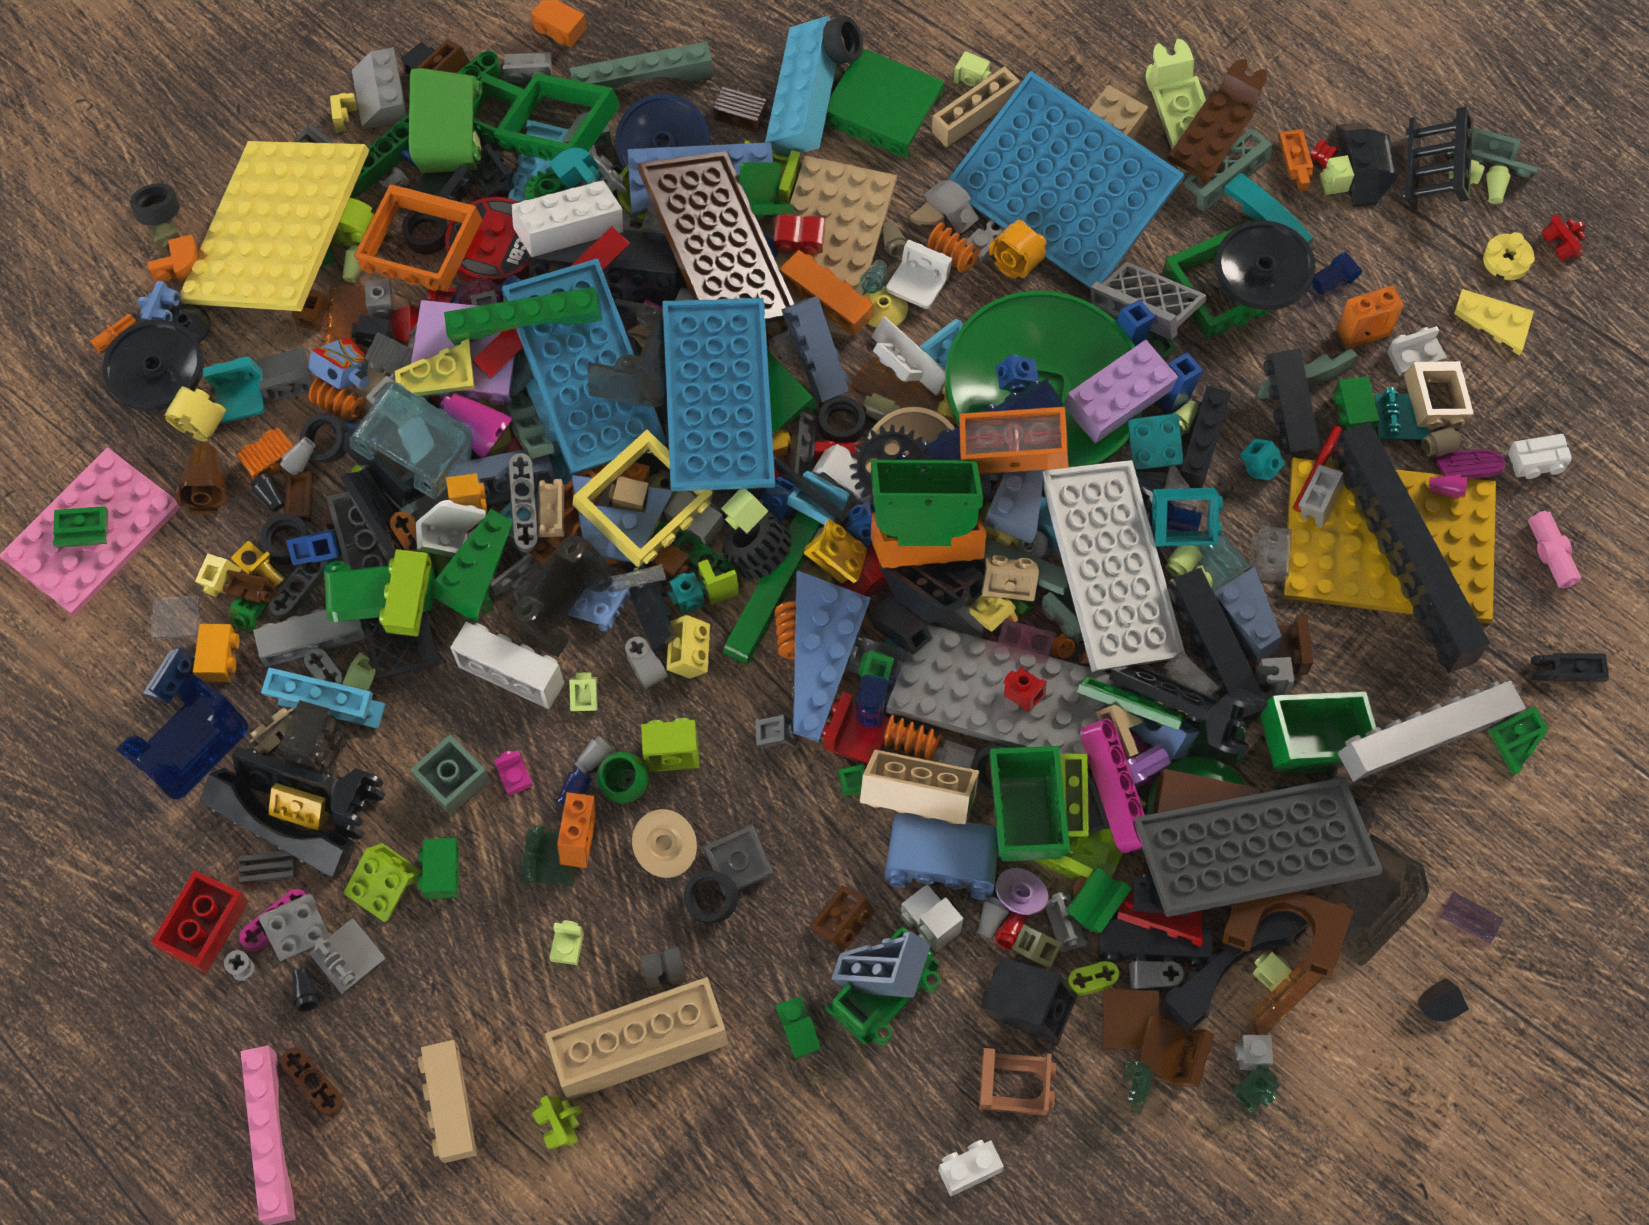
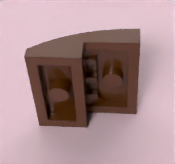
(1126, 1017)

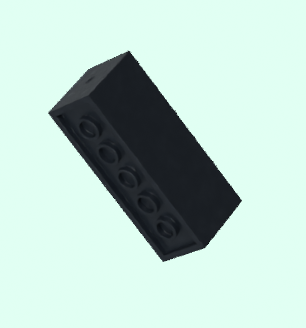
(637, 274)

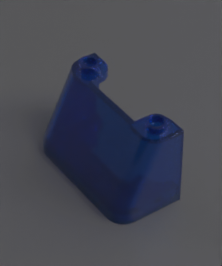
(189, 742)

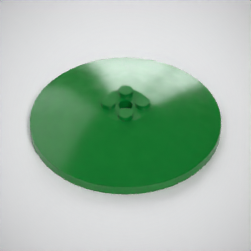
(1068, 344)

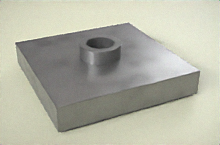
(740, 858)

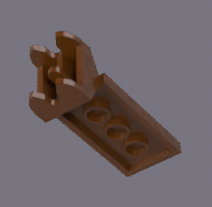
(1219, 122)

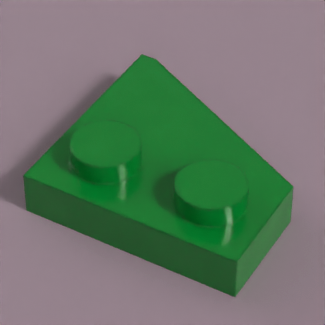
(1518, 738)

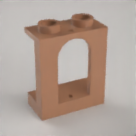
(1038, 1065)

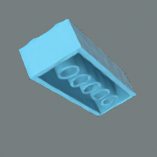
(802, 91)

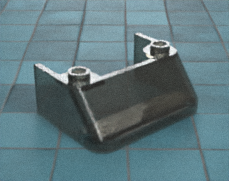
(635, 378)

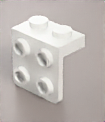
(920, 275)
(446, 527)

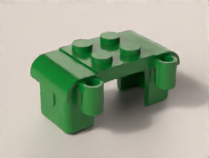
(870, 1014)

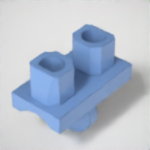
(156, 303)

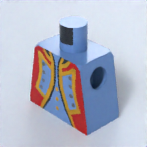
(340, 364)

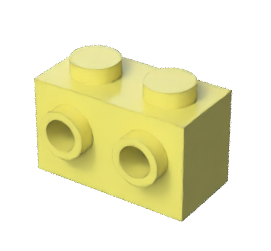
(690, 649)

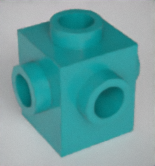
(1262, 459)
(687, 593)

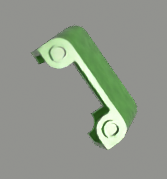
(442, 120)

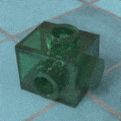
(1257, 1089)

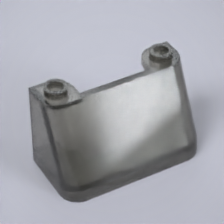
(1380, 901)

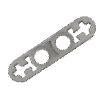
(525, 502)

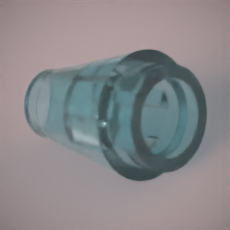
(874, 277)

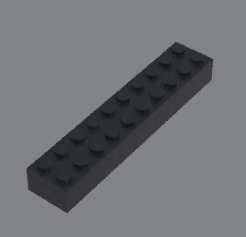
(1409, 548)

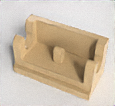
(551, 509)

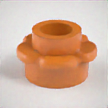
(1067, 648)

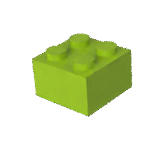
(670, 745)

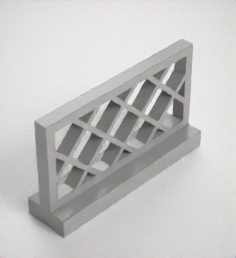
(1164, 323)

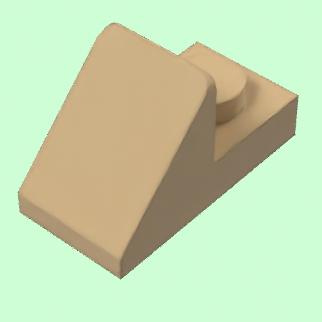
(1123, 721)

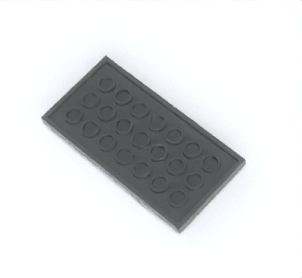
(1256, 846)

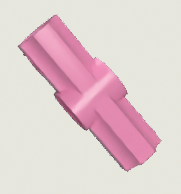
(1554, 549)

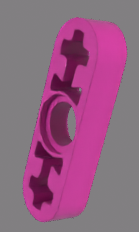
(253, 927)

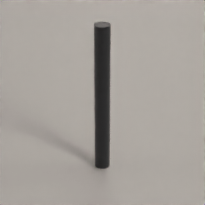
(809, 490)

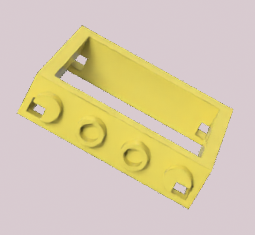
(606, 476)

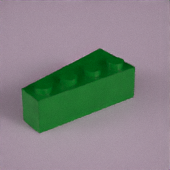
(471, 571)

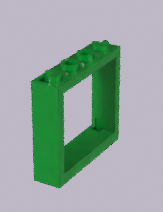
(599, 97)
(1192, 257)

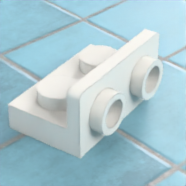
(1415, 348)

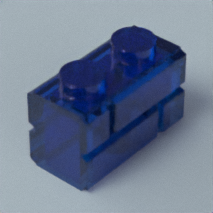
(871, 701)

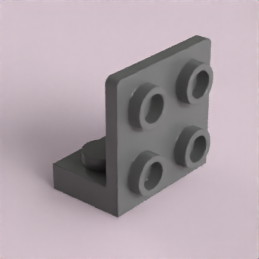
(285, 375)

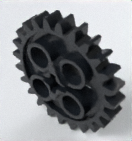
(875, 450)

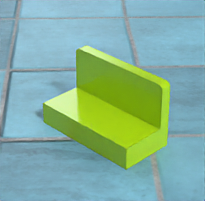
(718, 587)

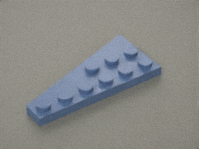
(737, 153)
(824, 638)

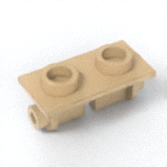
(266, 735)

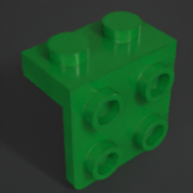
(761, 188)

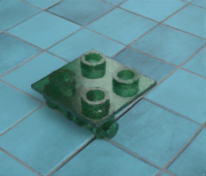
(542, 860)

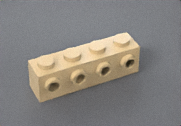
(974, 107)
(448, 1101)

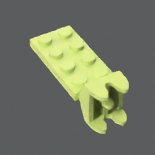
(1175, 89)

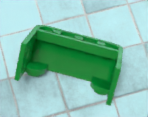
(360, 592)

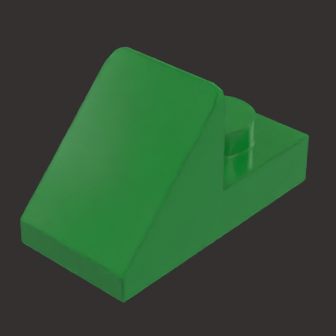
(798, 1027)

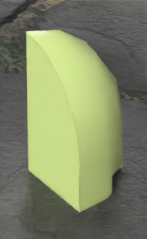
(359, 673)

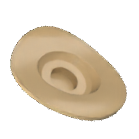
(664, 843)

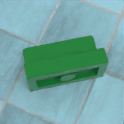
(1097, 900)

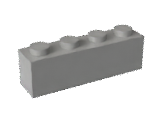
(299, 634)

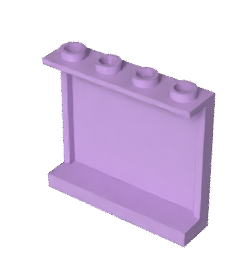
(432, 338)

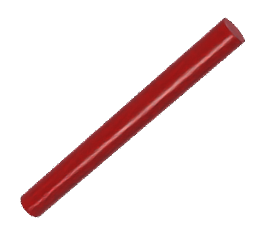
(1321, 460)

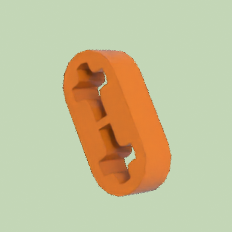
(400, 533)

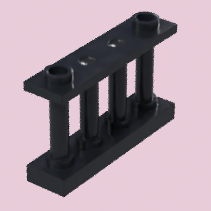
(1459, 164)

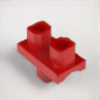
(1570, 245)

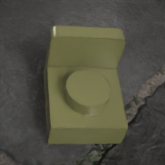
(163, 233)

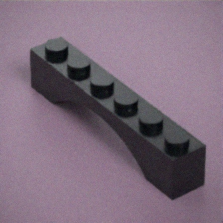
(233, 798)
(1192, 1001)

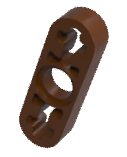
(293, 1072)

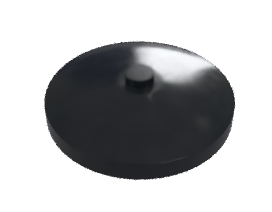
(1265, 265)
(152, 363)

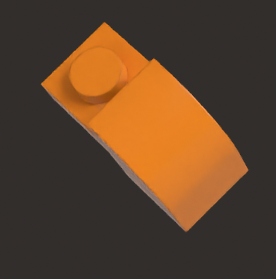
(180, 263)

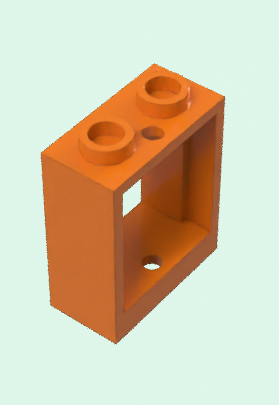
(1362, 316)
(576, 830)

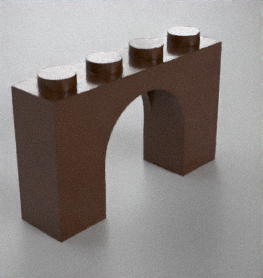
(1326, 919)

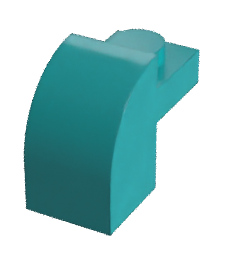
(574, 166)

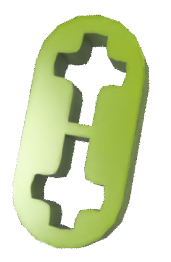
(1091, 972)

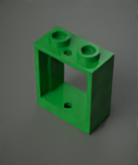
(500, 91)

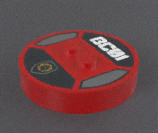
(496, 247)

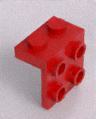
(847, 736)

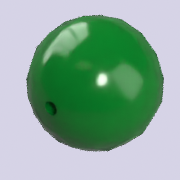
(613, 777)

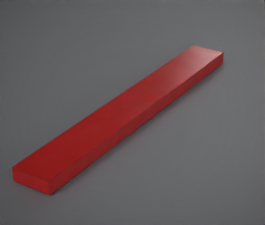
(508, 343)

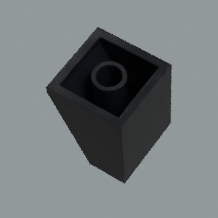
(1029, 1000)

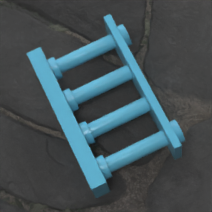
(344, 701)

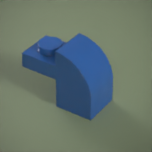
(314, 547)

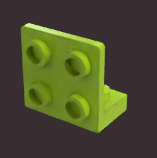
(381, 880)

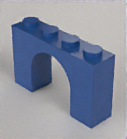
(1137, 321)

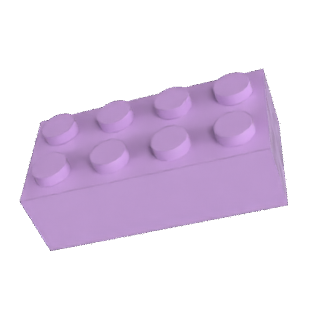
(1120, 391)

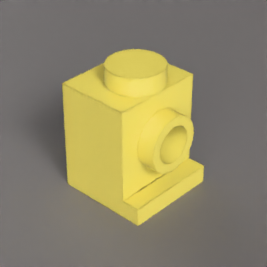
(214, 574)

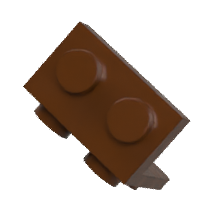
(1174, 1052)

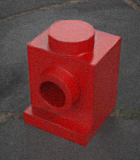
(1024, 689)

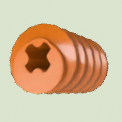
(961, 256)
(336, 401)
(785, 623)
(911, 739)

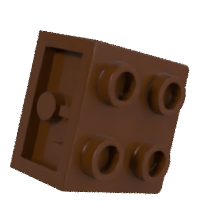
(1295, 644)

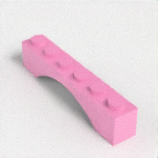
(269, 1165)

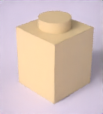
(629, 494)

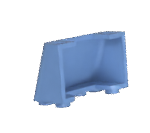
(942, 853)

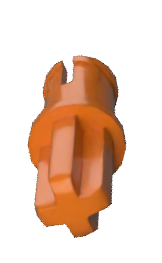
(105, 338)

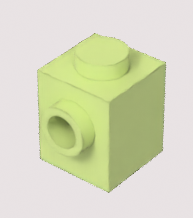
(744, 510)

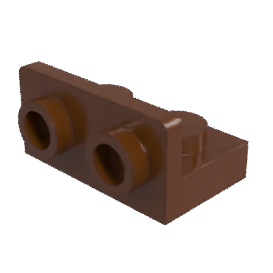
(842, 918)

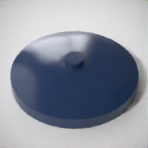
(660, 123)

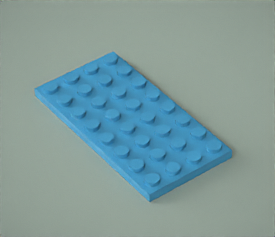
(718, 394)
(586, 426)

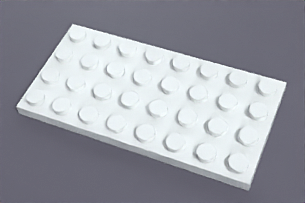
(1112, 565)

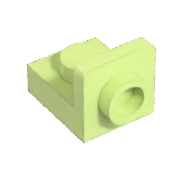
(583, 692)
(566, 943)

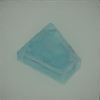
(1223, 562)

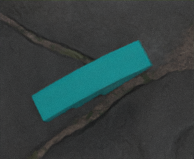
(1262, 205)

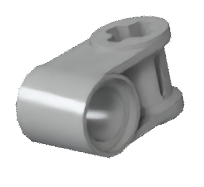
(645, 665)

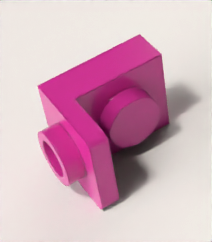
(513, 772)

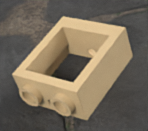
(1438, 372)

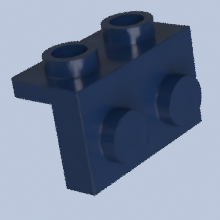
(170, 676)

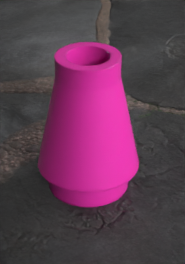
(1450, 486)

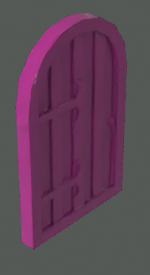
(1471, 463)

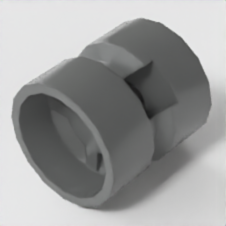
(663, 968)

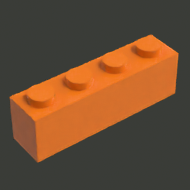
(836, 297)

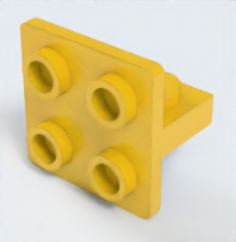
(837, 552)

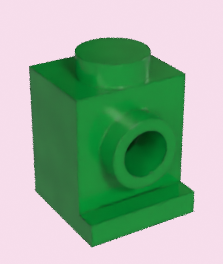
(875, 664)

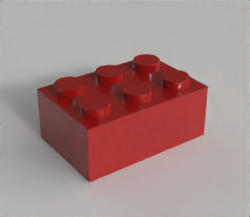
(200, 921)

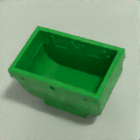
(926, 503)
(1311, 729)
(1029, 803)

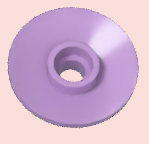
(1021, 891)

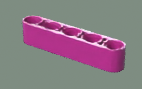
(1113, 782)

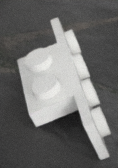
(906, 357)

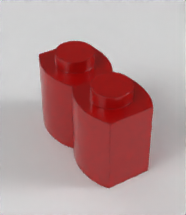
(799, 233)

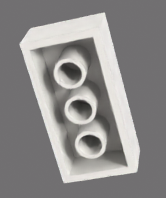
(566, 218)
(508, 664)

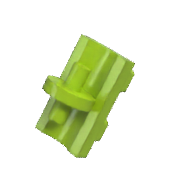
(562, 1119)

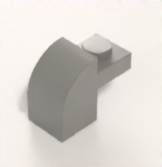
(953, 202)

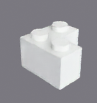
(933, 918)

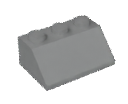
(379, 89)

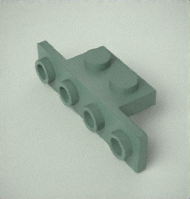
(1497, 150)

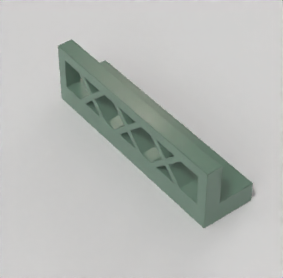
(1251, 161)

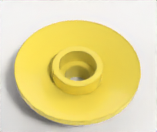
(895, 310)

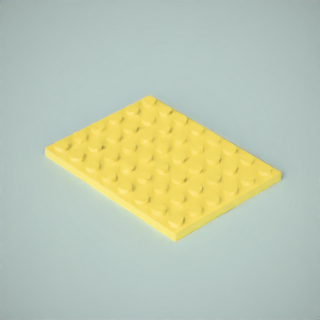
(274, 225)

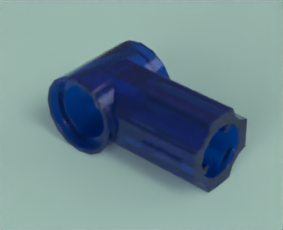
(1341, 270)
(1180, 518)

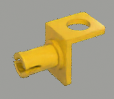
(260, 567)

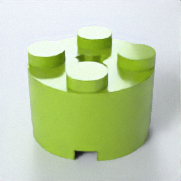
(353, 223)

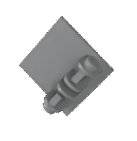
(294, 927)
(346, 955)

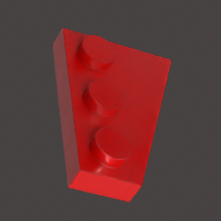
(1184, 926)

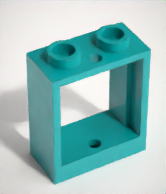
(1186, 538)

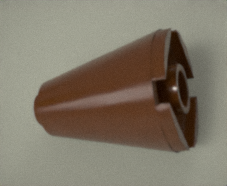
(202, 482)

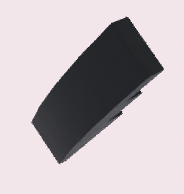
(652, 611)

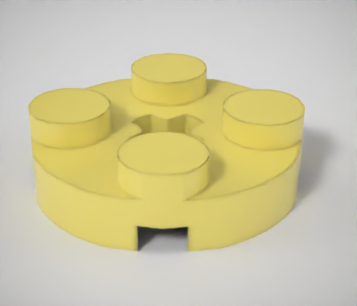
(1516, 246)

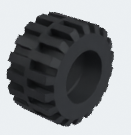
(760, 549)

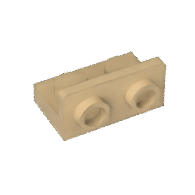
(1010, 578)

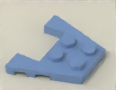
(634, 524)

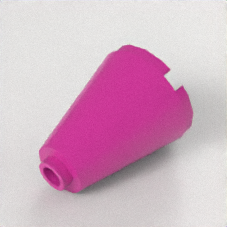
(484, 421)

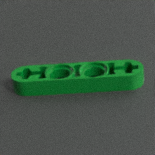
(699, 551)

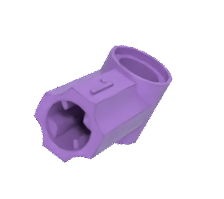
(1148, 764)

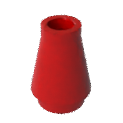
(1009, 930)

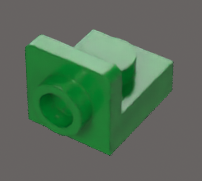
(244, 613)

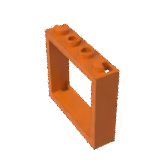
(425, 203)

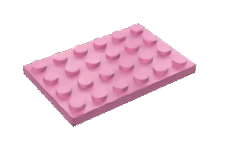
(78, 573)

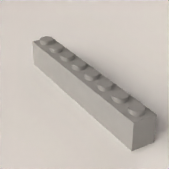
(1431, 730)

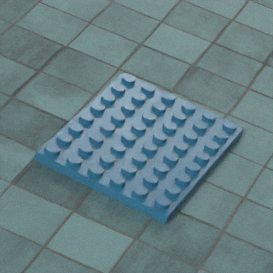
(1066, 179)

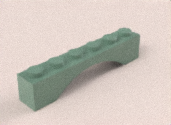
(683, 62)

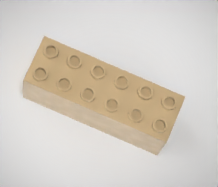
(637, 1039)

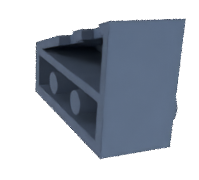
(1250, 615)
(884, 968)

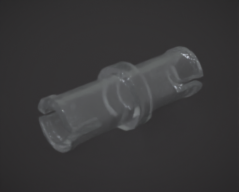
(638, 577)

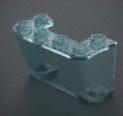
(415, 437)

